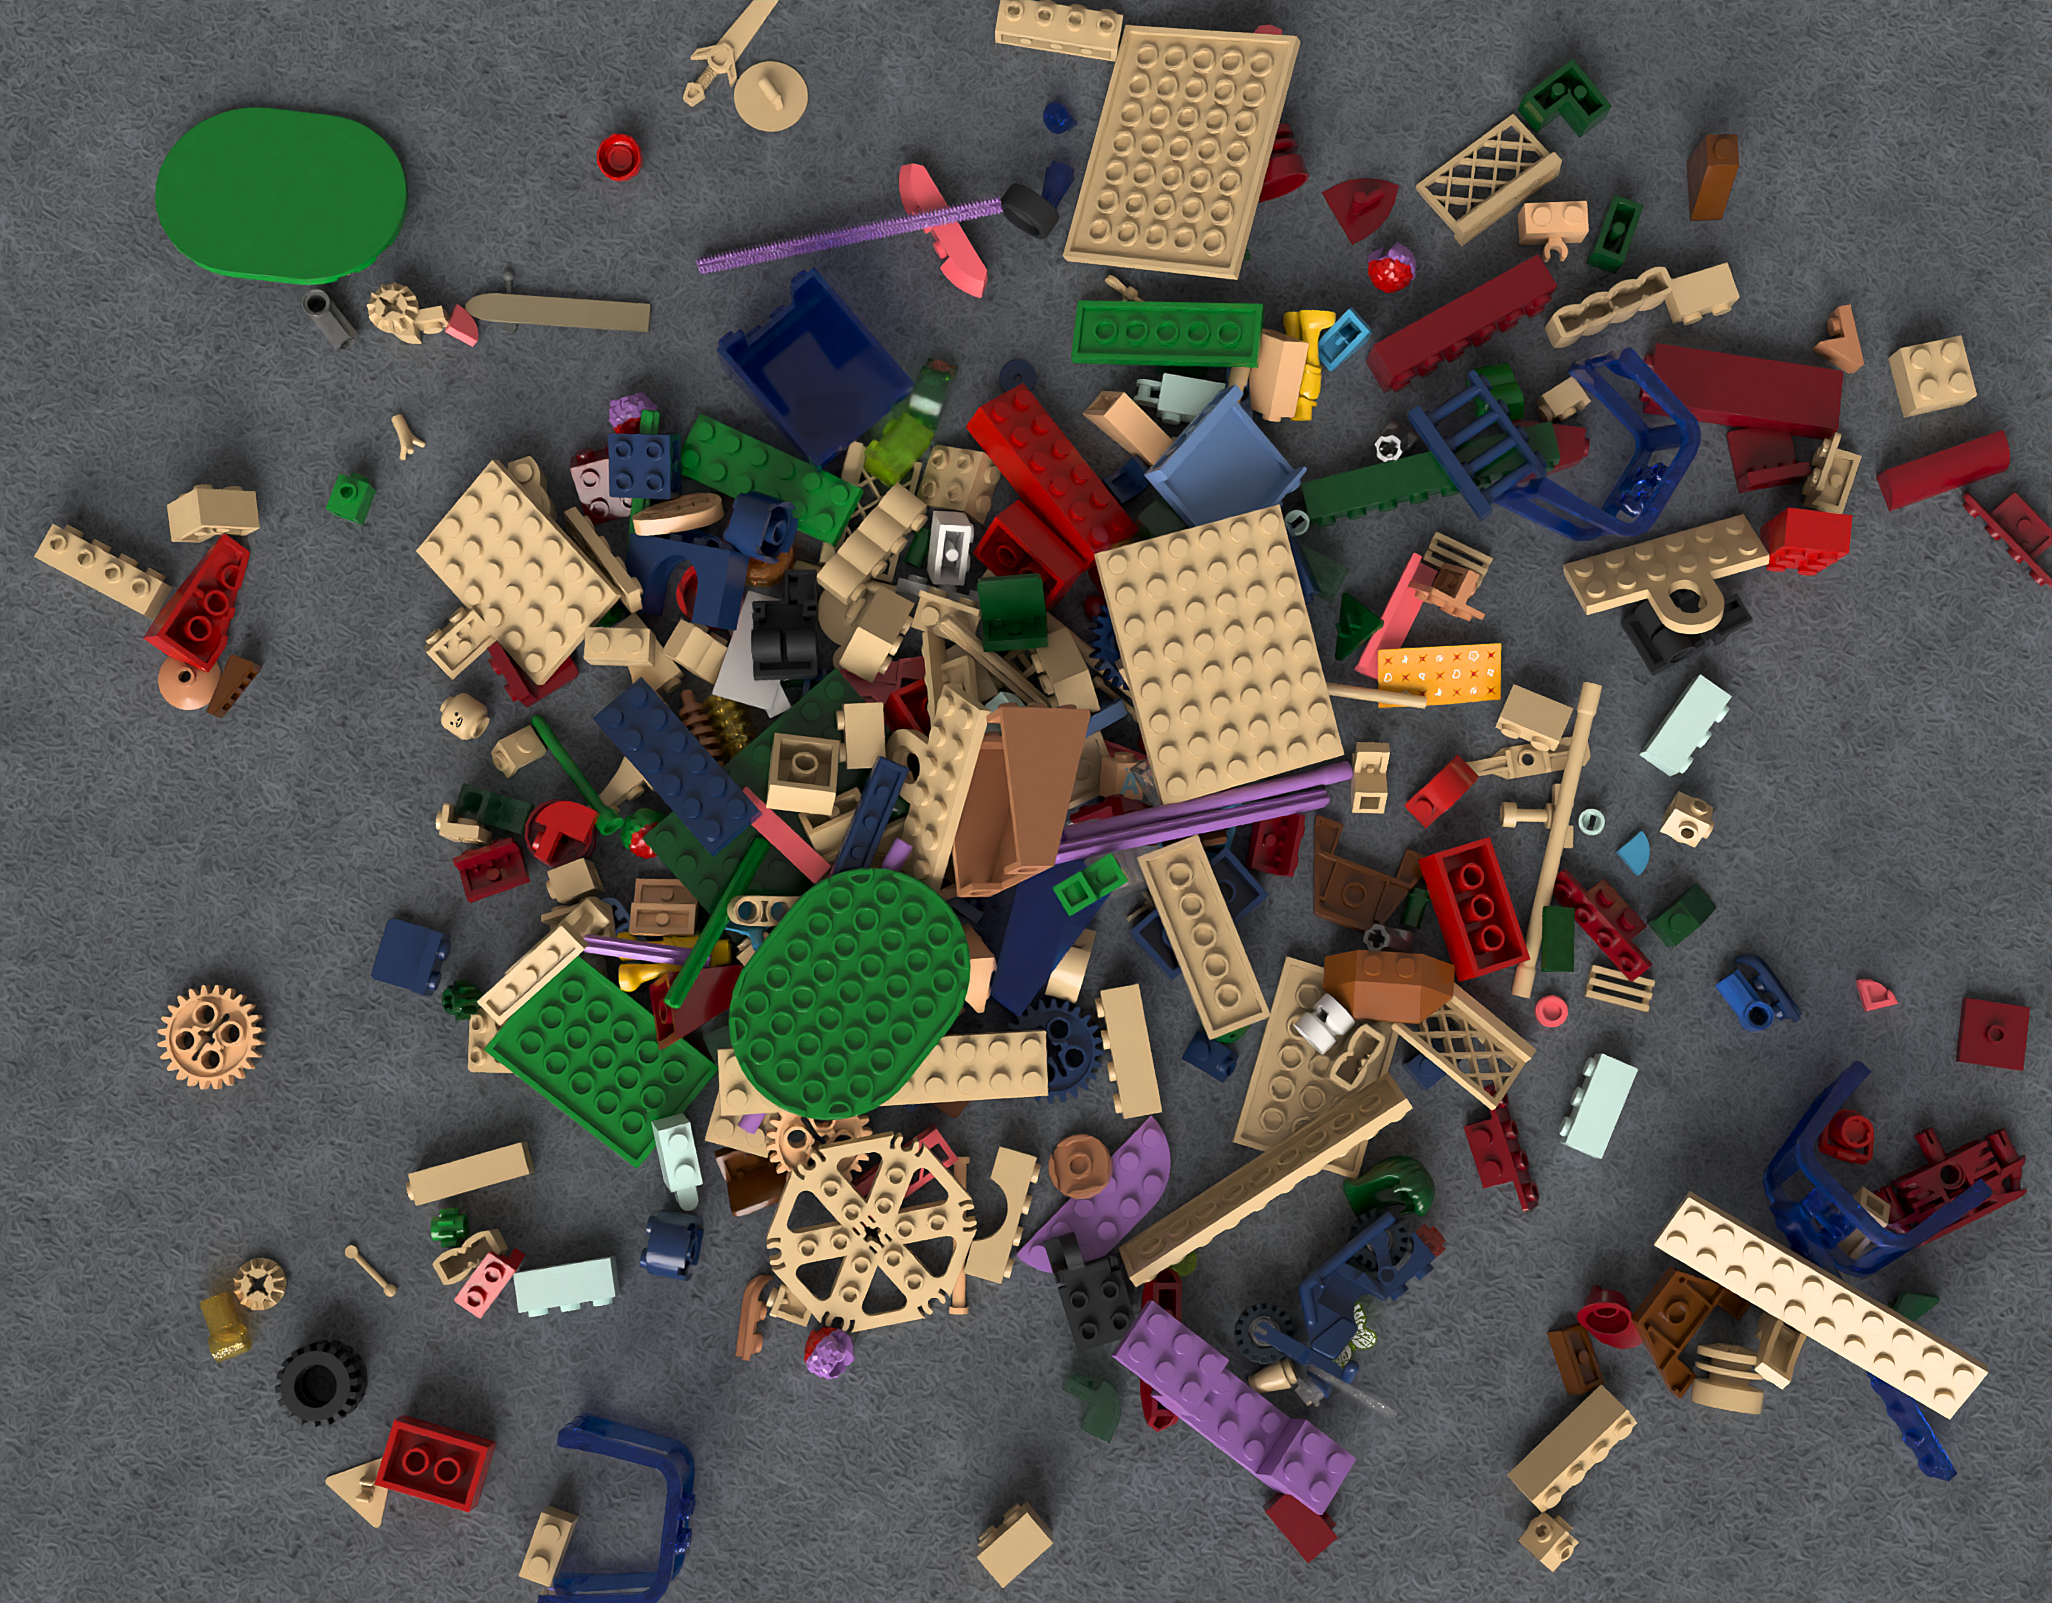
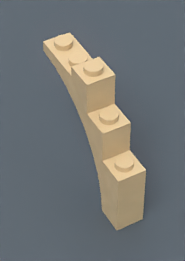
(662, 677)
(1781, 1342)

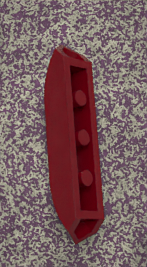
(1167, 1293)

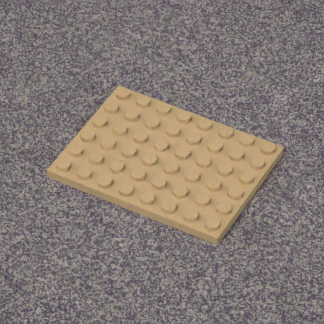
(1182, 150)
(1219, 655)

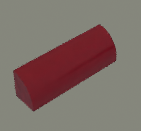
(1945, 470)

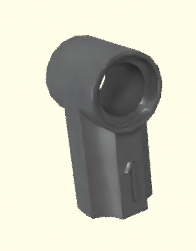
(330, 320)
(1395, 441)
(1388, 939)

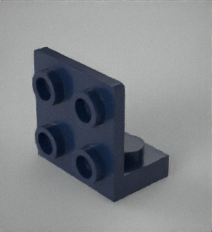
(645, 465)

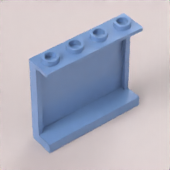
(1222, 465)

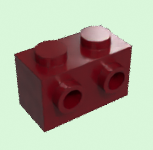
(1300, 1525)

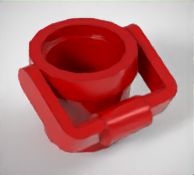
(1846, 1133)

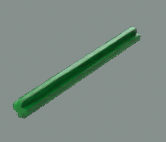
(716, 924)

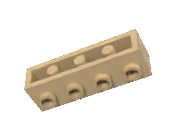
(1059, 28)
(102, 571)
(1130, 1051)
(1572, 1449)

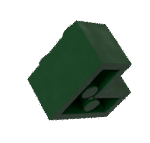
(1566, 94)

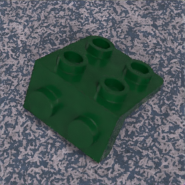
(1013, 612)

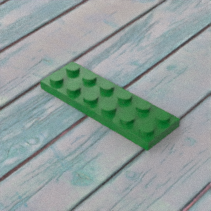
(1168, 333)
(740, 464)

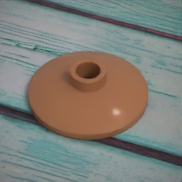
(191, 694)

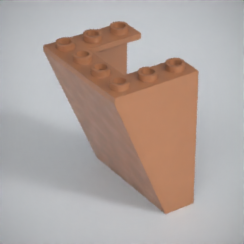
(1018, 797)

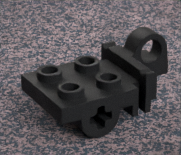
(787, 631)
(1664, 647)
(1093, 1293)

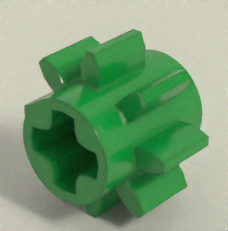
(449, 1227)

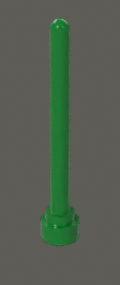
(609, 818)

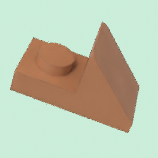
(1845, 347)

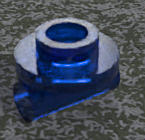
(1058, 118)

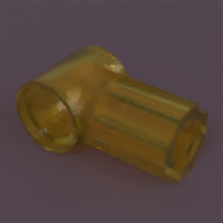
(226, 1332)

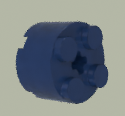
(761, 526)
(672, 1244)

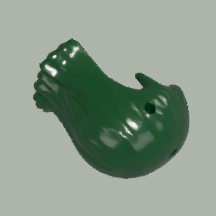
(1390, 1183)

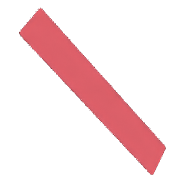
(788, 841)

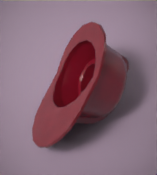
(1608, 1318)

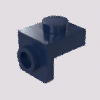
(1128, 481)
(1211, 1057)

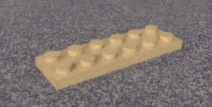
(1203, 937)

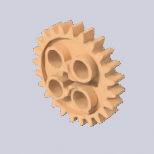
(190, 1018)
(790, 1152)

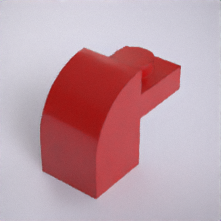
(1442, 791)
(566, 819)

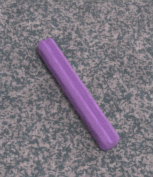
(639, 950)

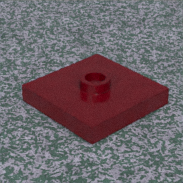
(1992, 1034)

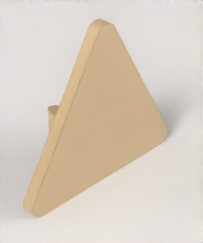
(358, 1490)

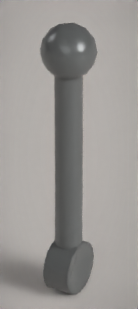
(508, 276)

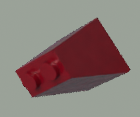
(706, 999)

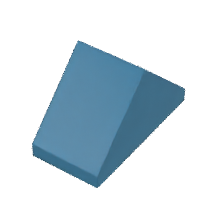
(1343, 339)

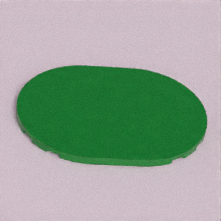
(281, 195)
(849, 993)

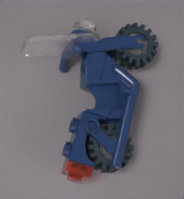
(1328, 1303)

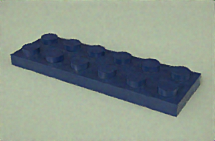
(677, 766)

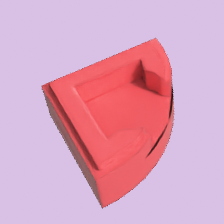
(462, 326)
(1874, 995)

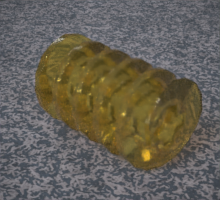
(729, 724)

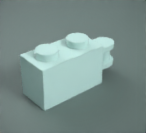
(1179, 397)
(678, 1158)

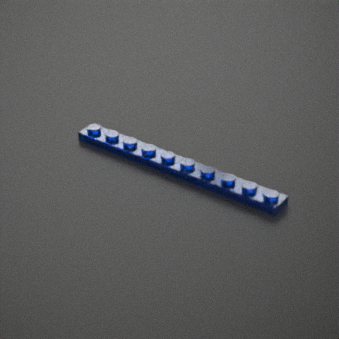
(1900, 1406)

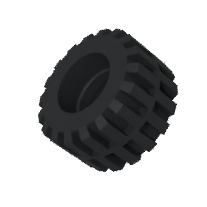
(294, 1383)

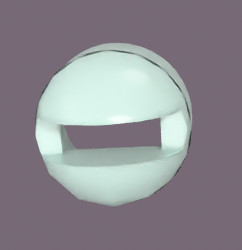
(1301, 527)
(1584, 821)

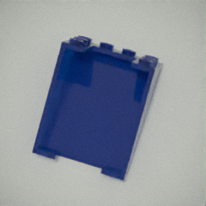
(815, 371)
(1036, 936)

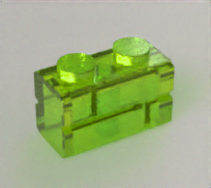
(898, 449)

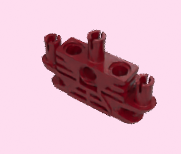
(1964, 1166)

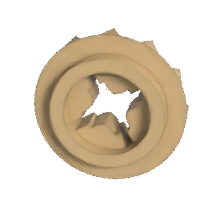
(394, 321)
(274, 1284)

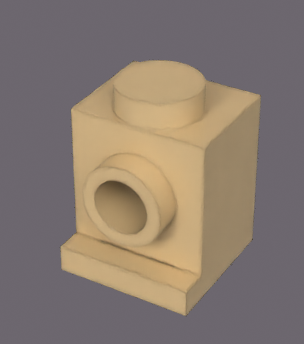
(1562, 400)

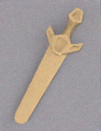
(728, 49)

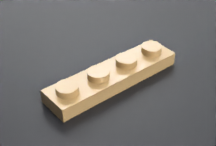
(600, 554)

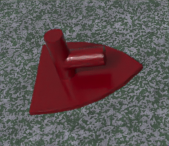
(1361, 205)

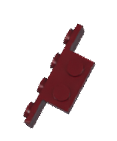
(2019, 527)
(1606, 920)
(1499, 1154)

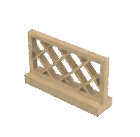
(1510, 192)
(851, 473)
(1475, 1022)

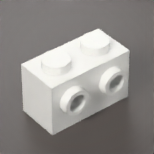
(949, 548)

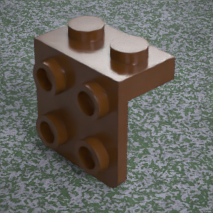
(750, 1180)

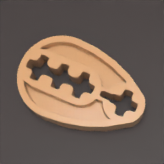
(679, 514)

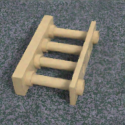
(544, 960)

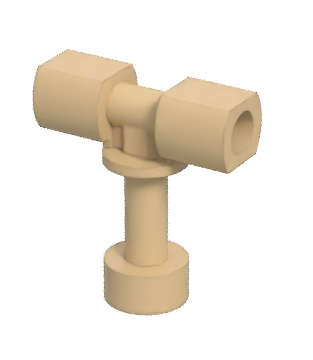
(1510, 815)

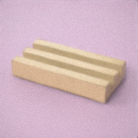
(1438, 537)
(1646, 995)

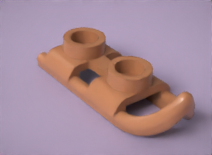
(751, 1312)

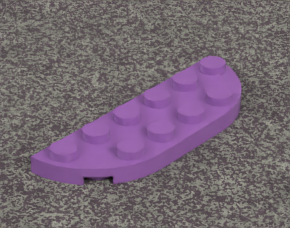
(1101, 1221)

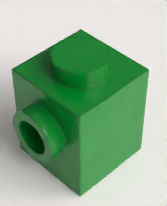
(351, 497)

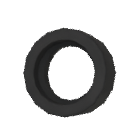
(1029, 211)

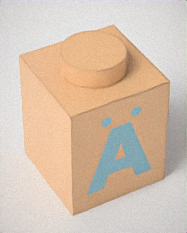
(1118, 778)

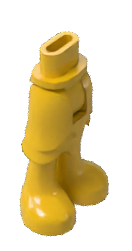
(1307, 327)
(633, 975)

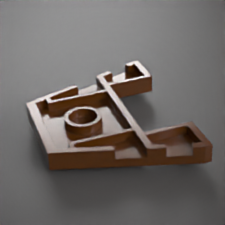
(1352, 892)
(1673, 1316)

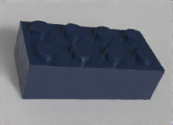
(1239, 892)

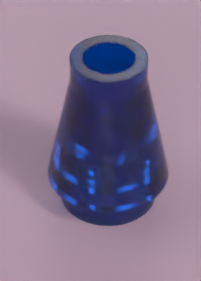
(1057, 182)

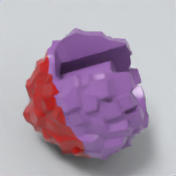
(1392, 270)
(626, 412)
(828, 1352)

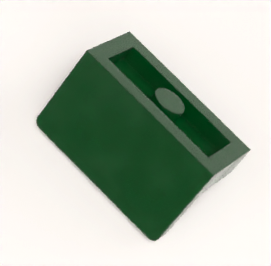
(1557, 939)

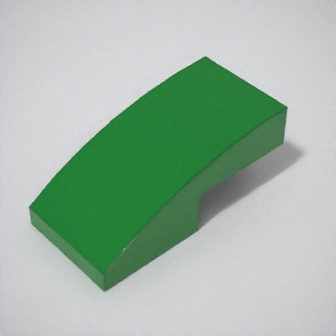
(1091, 884)

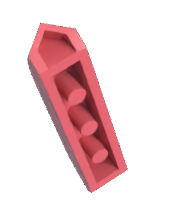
(962, 263)

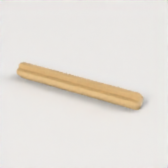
(990, 660)

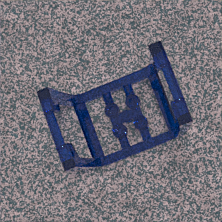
(1684, 434)
(1798, 1153)
(590, 1434)

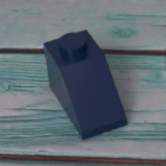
(1426, 1072)

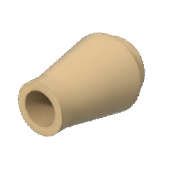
(1274, 1377)

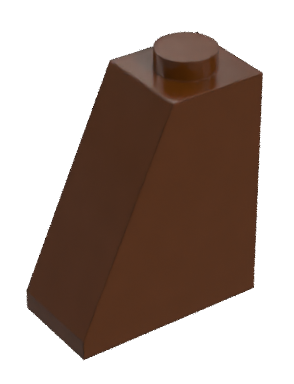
(1711, 176)

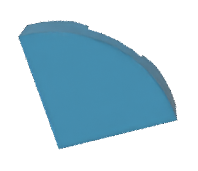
(1635, 853)

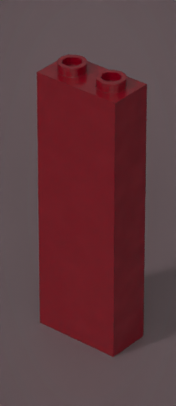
(1748, 391)

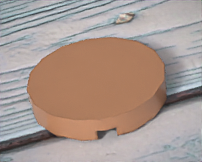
(1080, 1166)

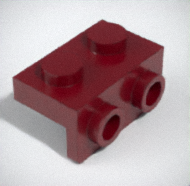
(1276, 845)
(492, 869)

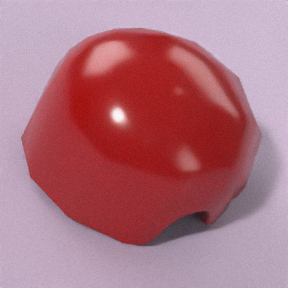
(617, 152)

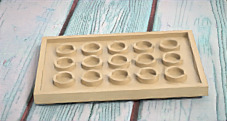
(518, 572)
(1289, 1073)

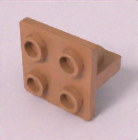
(1451, 591)

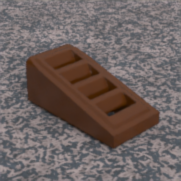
(232, 683)

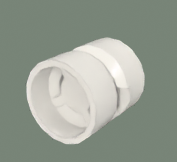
(1324, 1023)

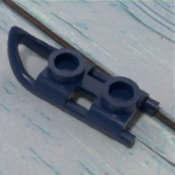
(1768, 982)

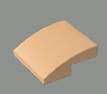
(663, 909)

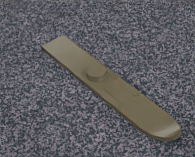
(560, 312)

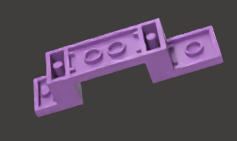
(1198, 1388)

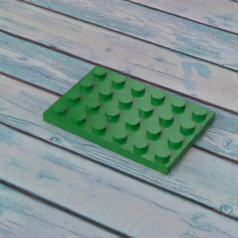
(600, 1059)

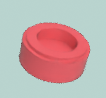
(1551, 1011)

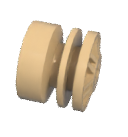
(1728, 1379)

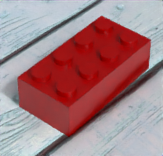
(1474, 909)

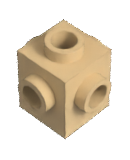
(1687, 819)
(1549, 1540)

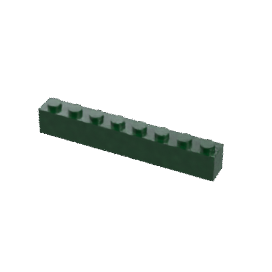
(1414, 478)

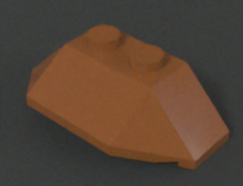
(1388, 985)

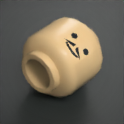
(464, 716)

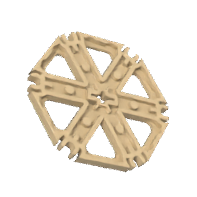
(883, 1204)

